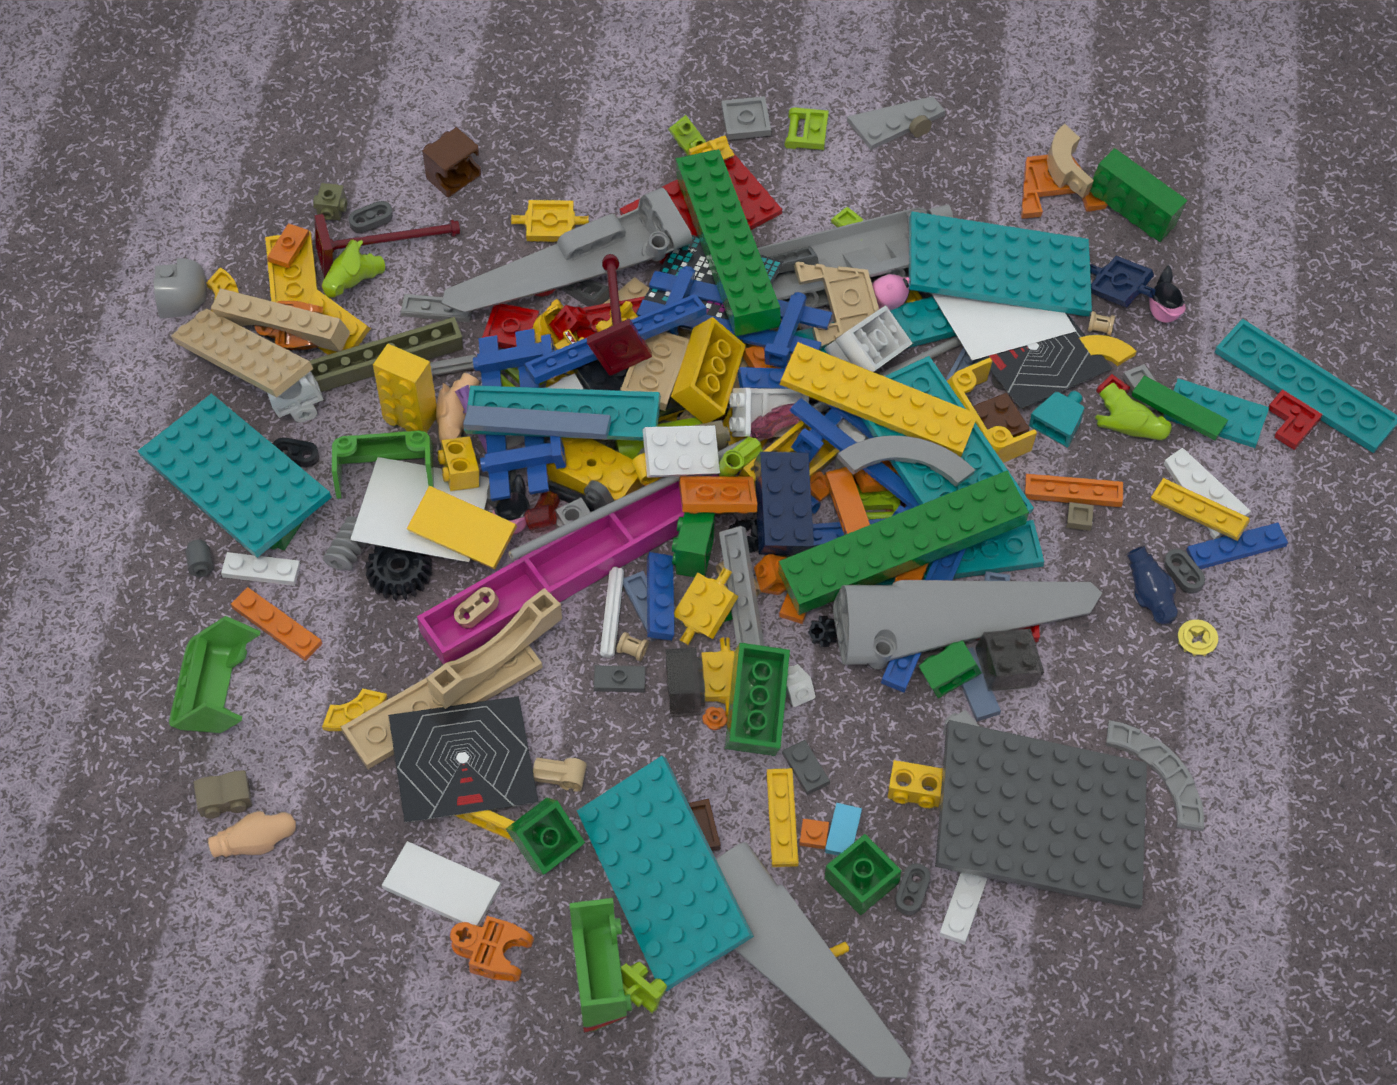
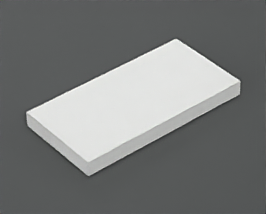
(441, 885)

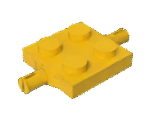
(548, 219)
(705, 605)
(718, 673)

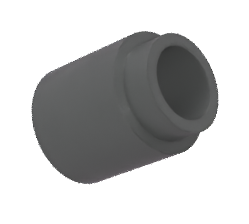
(199, 558)

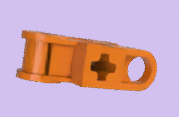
(285, 339)
(488, 945)

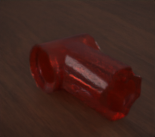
(544, 512)

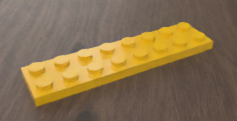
(878, 398)

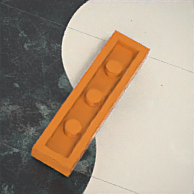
(1074, 490)
(276, 624)

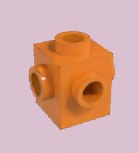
(768, 575)

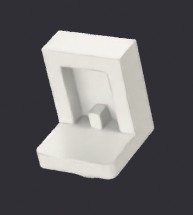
(799, 686)

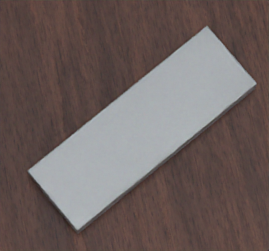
(430, 308)

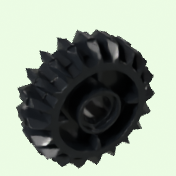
(387, 580)

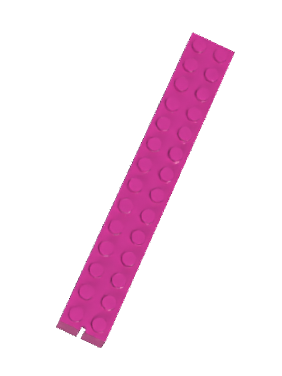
(558, 567)

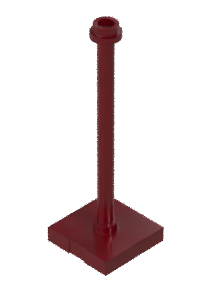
(326, 246)
(621, 343)

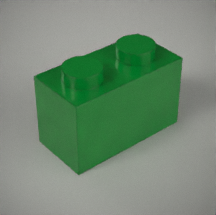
(949, 668)

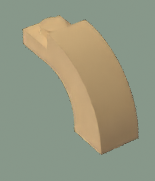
(1062, 166)

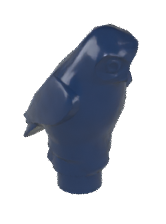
(1152, 586)

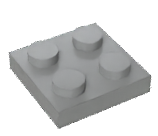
(746, 118)

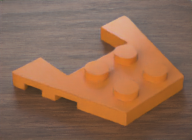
(1040, 184)

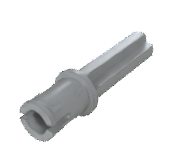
(452, 365)

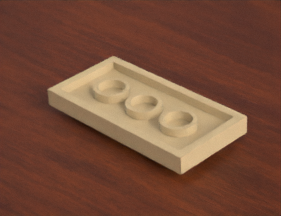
(660, 370)

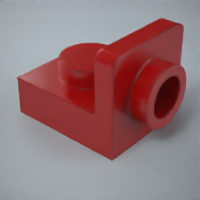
(569, 319)

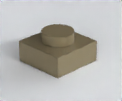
(1080, 516)

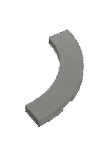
(906, 450)
(1167, 765)

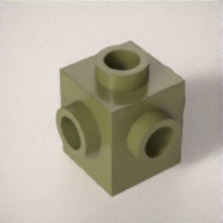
(330, 201)

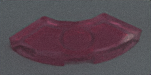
(773, 421)

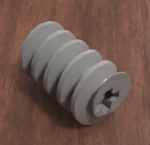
(342, 548)

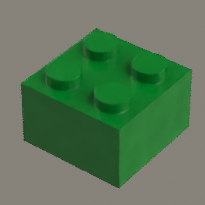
(694, 543)
(545, 835)
(862, 874)

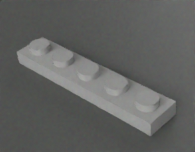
(741, 582)

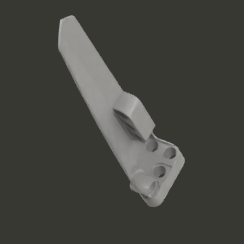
(580, 255)
(936, 613)
(804, 967)

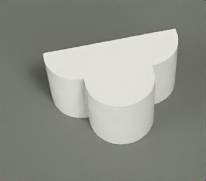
(871, 341)

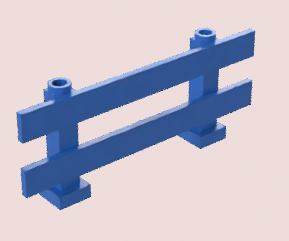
(777, 344)
(826, 428)
(536, 452)

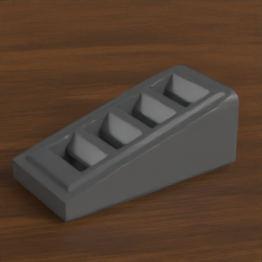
(600, 294)

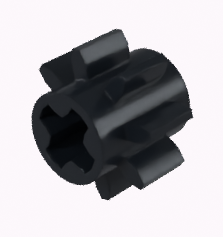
(823, 631)

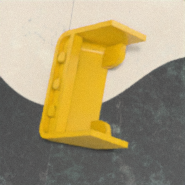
(999, 437)

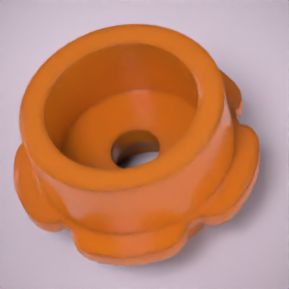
(715, 724)

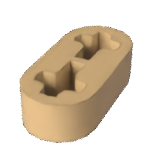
(476, 607)

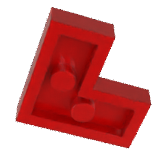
(1298, 418)

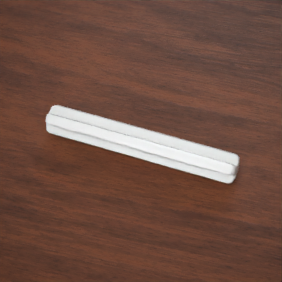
(612, 612)

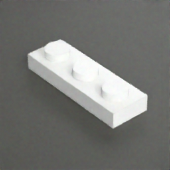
(260, 569)
(963, 907)

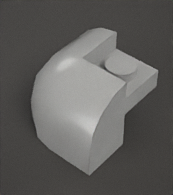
(179, 288)

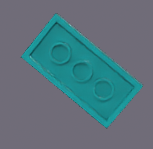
(1243, 416)

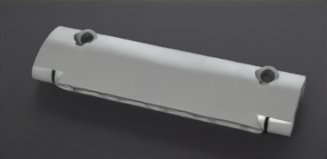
(880, 252)

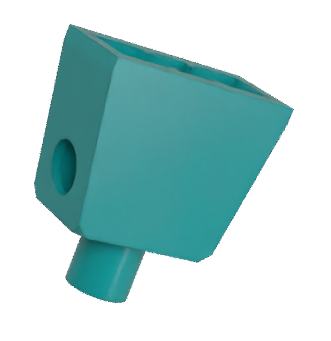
(1059, 417)

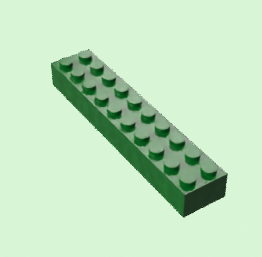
(728, 243)
(903, 541)

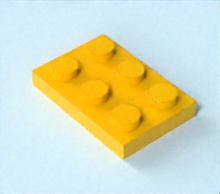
(357, 328)

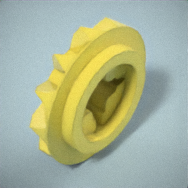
(1197, 628)

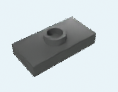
(804, 255)
(619, 678)

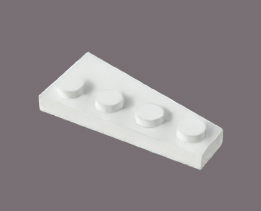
(1195, 477)

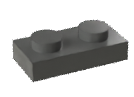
(806, 767)

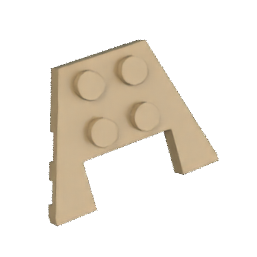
(848, 295)

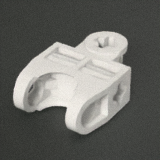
(298, 399)

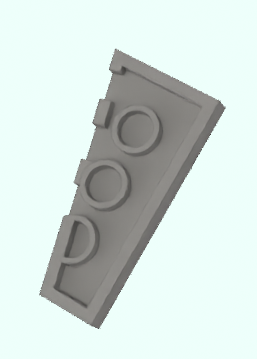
(891, 122)

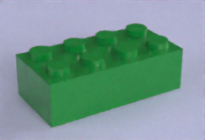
(1137, 195)
(757, 699)

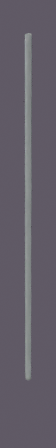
(666, 481)

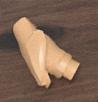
(450, 410)
(252, 835)

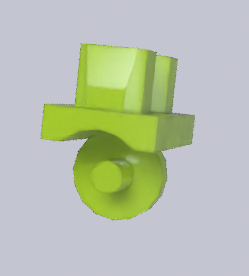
(686, 134)
(640, 990)

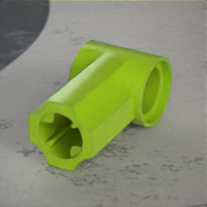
(739, 457)

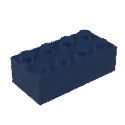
(783, 503)

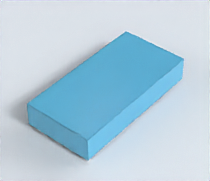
(843, 828)

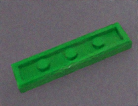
(1179, 408)

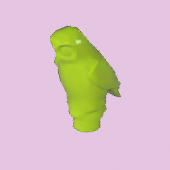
(351, 269)
(1131, 416)

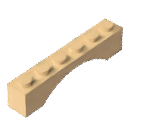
(314, 327)
(463, 674)

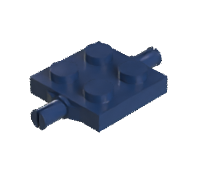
(1121, 281)

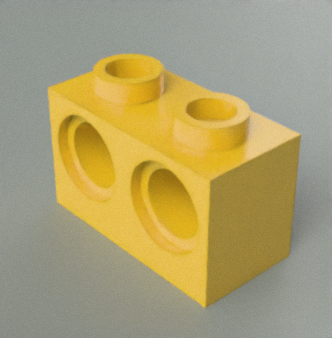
(459, 463)
(916, 777)

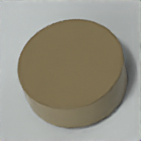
(920, 126)

